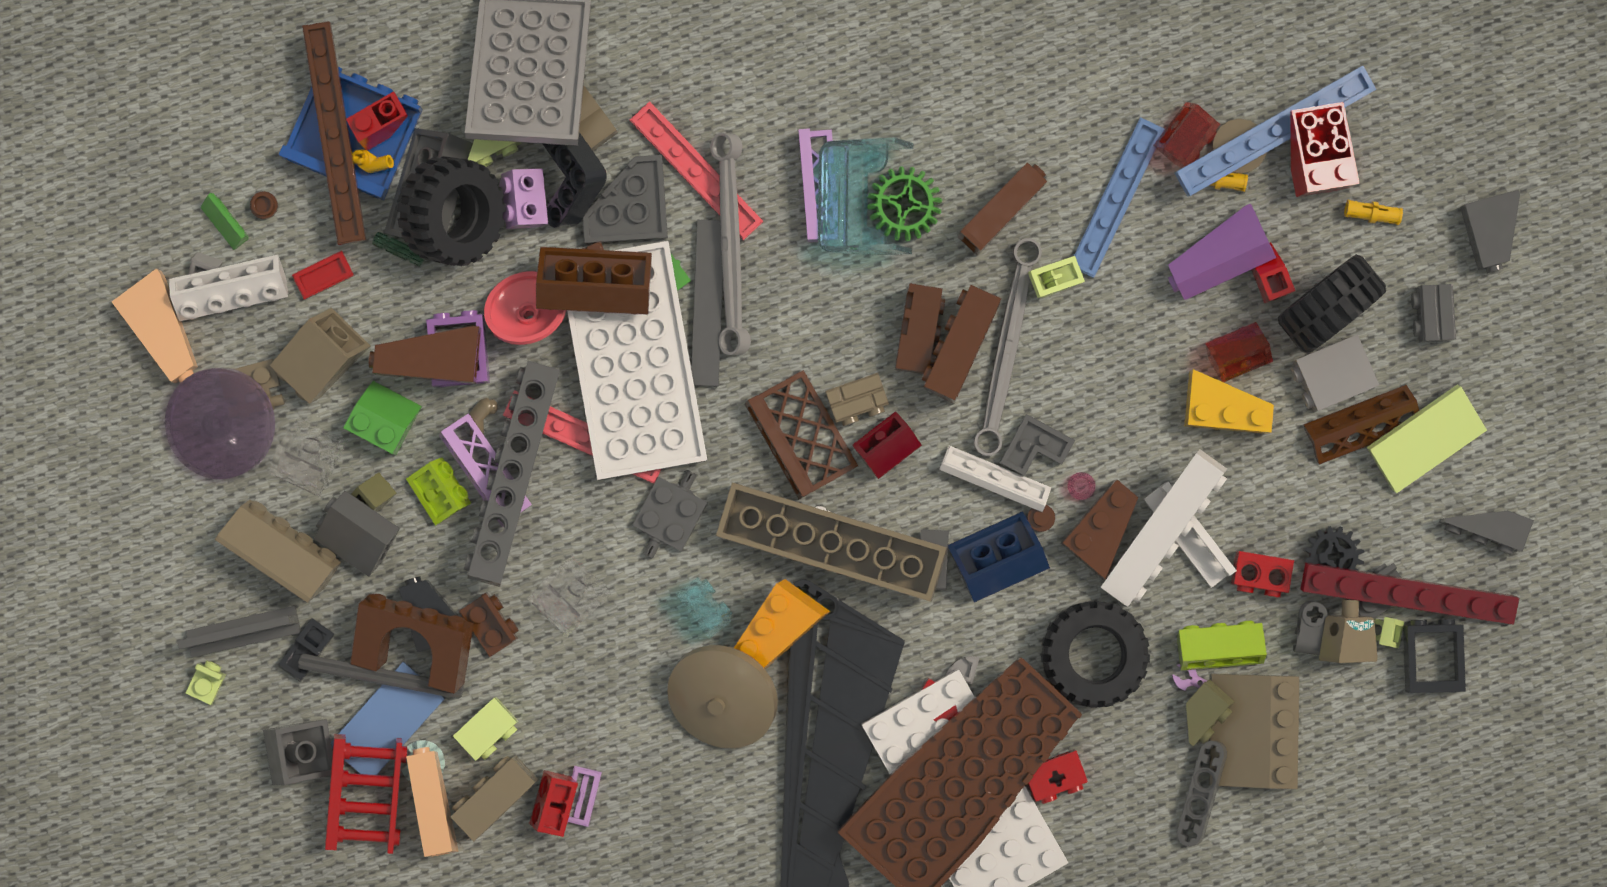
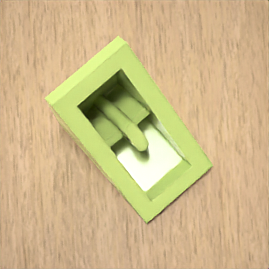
(1056, 277)

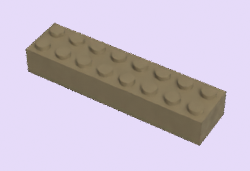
(832, 542)

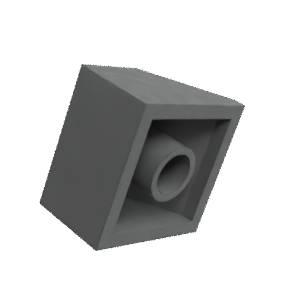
(298, 752)

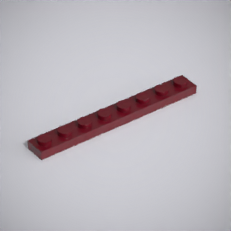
(1409, 593)

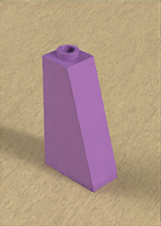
(1222, 254)

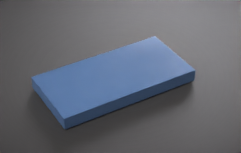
(388, 716)

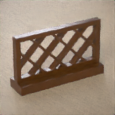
(779, 444)

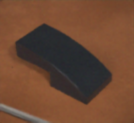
(310, 641)

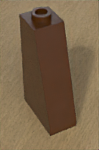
(1002, 208)
(436, 356)

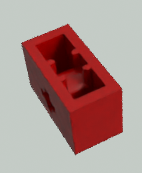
(1065, 764)

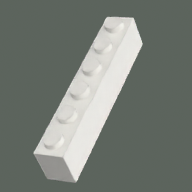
(1164, 527)

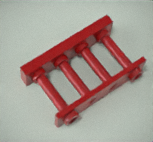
(342, 778)

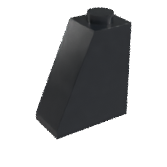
(424, 595)

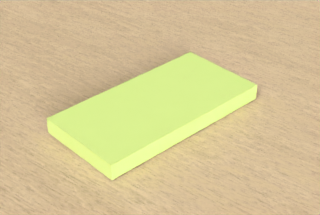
(1426, 438)

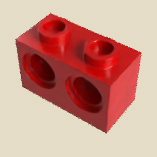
(1262, 566)
(553, 803)

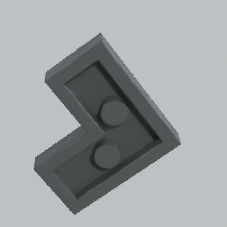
(1035, 437)

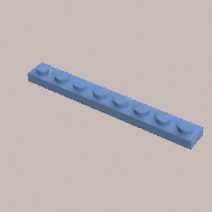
(1268, 133)

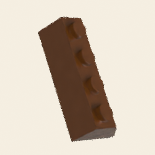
(593, 280)
(961, 344)

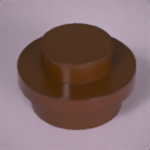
(263, 205)
(1040, 520)

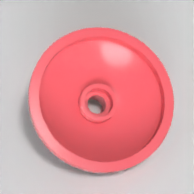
(510, 306)

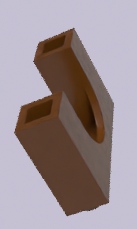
(446, 635)

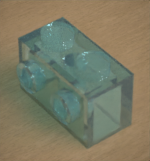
(703, 607)

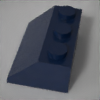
(998, 556)

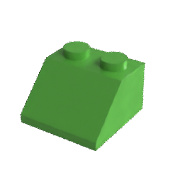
(382, 417)

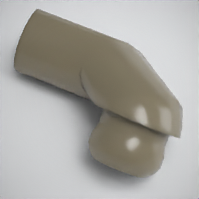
(481, 411)

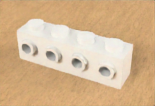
(228, 288)

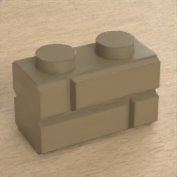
(857, 398)

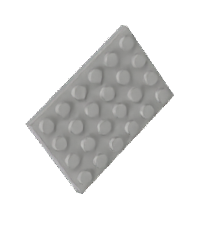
(528, 71)

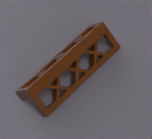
(1361, 419)

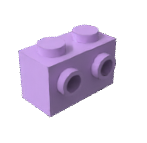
(524, 198)

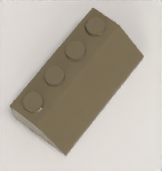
(279, 550)

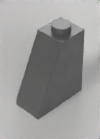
(1491, 229)

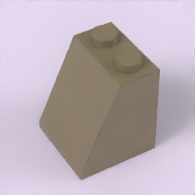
(319, 355)

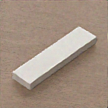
(995, 478)

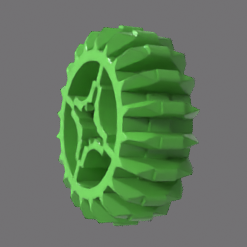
(917, 206)

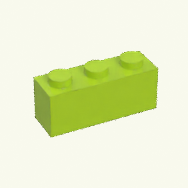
(1221, 645)

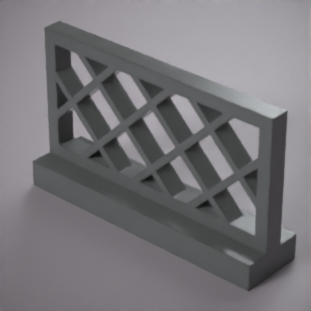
(241, 632)

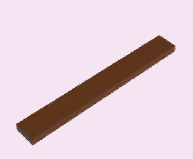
(334, 133)

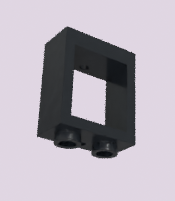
(1411, 682)

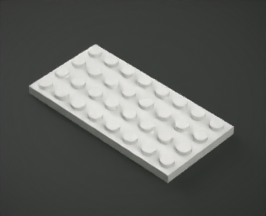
(639, 380)
(1020, 844)

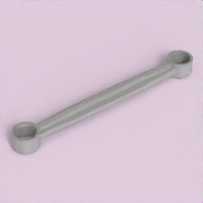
(730, 244)
(1007, 346)

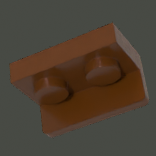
(489, 624)

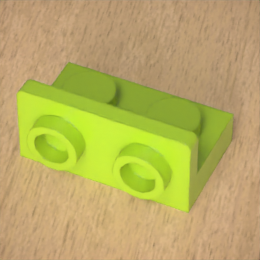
(438, 490)

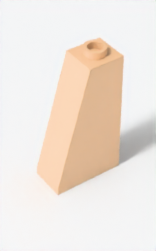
(156, 324)
(431, 803)

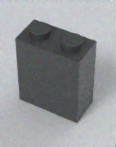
(355, 532)

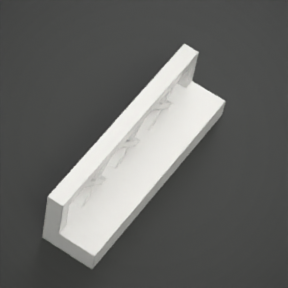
(1197, 544)

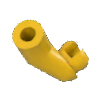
(371, 163)

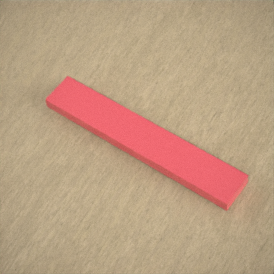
(690, 164)
(571, 432)

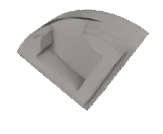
(967, 668)

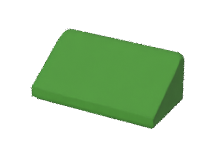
(224, 221)

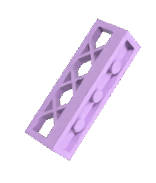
(808, 179)
(468, 464)

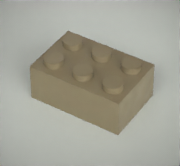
(493, 796)

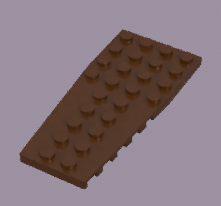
(961, 780)

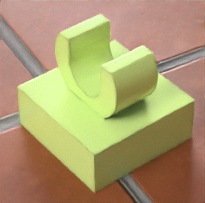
(1391, 632)

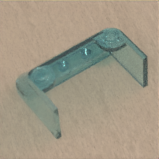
(844, 196)

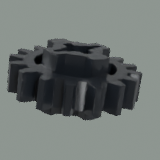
(1331, 542)

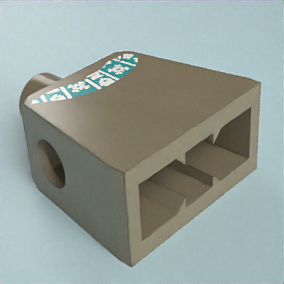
(1349, 636)

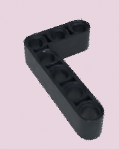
(581, 185)

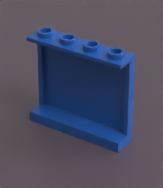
(305, 143)

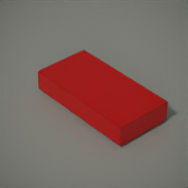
(323, 275)

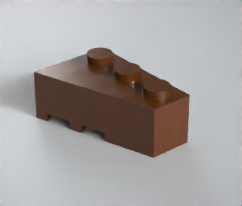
(919, 328)
(1101, 529)

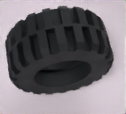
(423, 206)
(1332, 304)
(1133, 654)

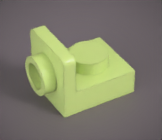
(206, 682)

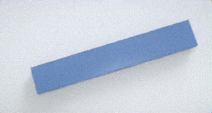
(1117, 196)

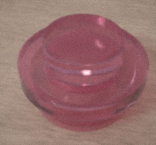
(1081, 486)

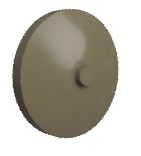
(722, 696)

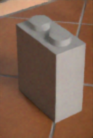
(1334, 374)

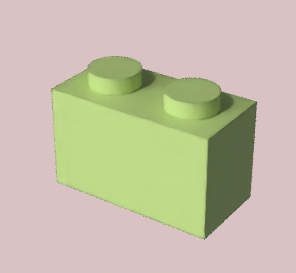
(486, 729)

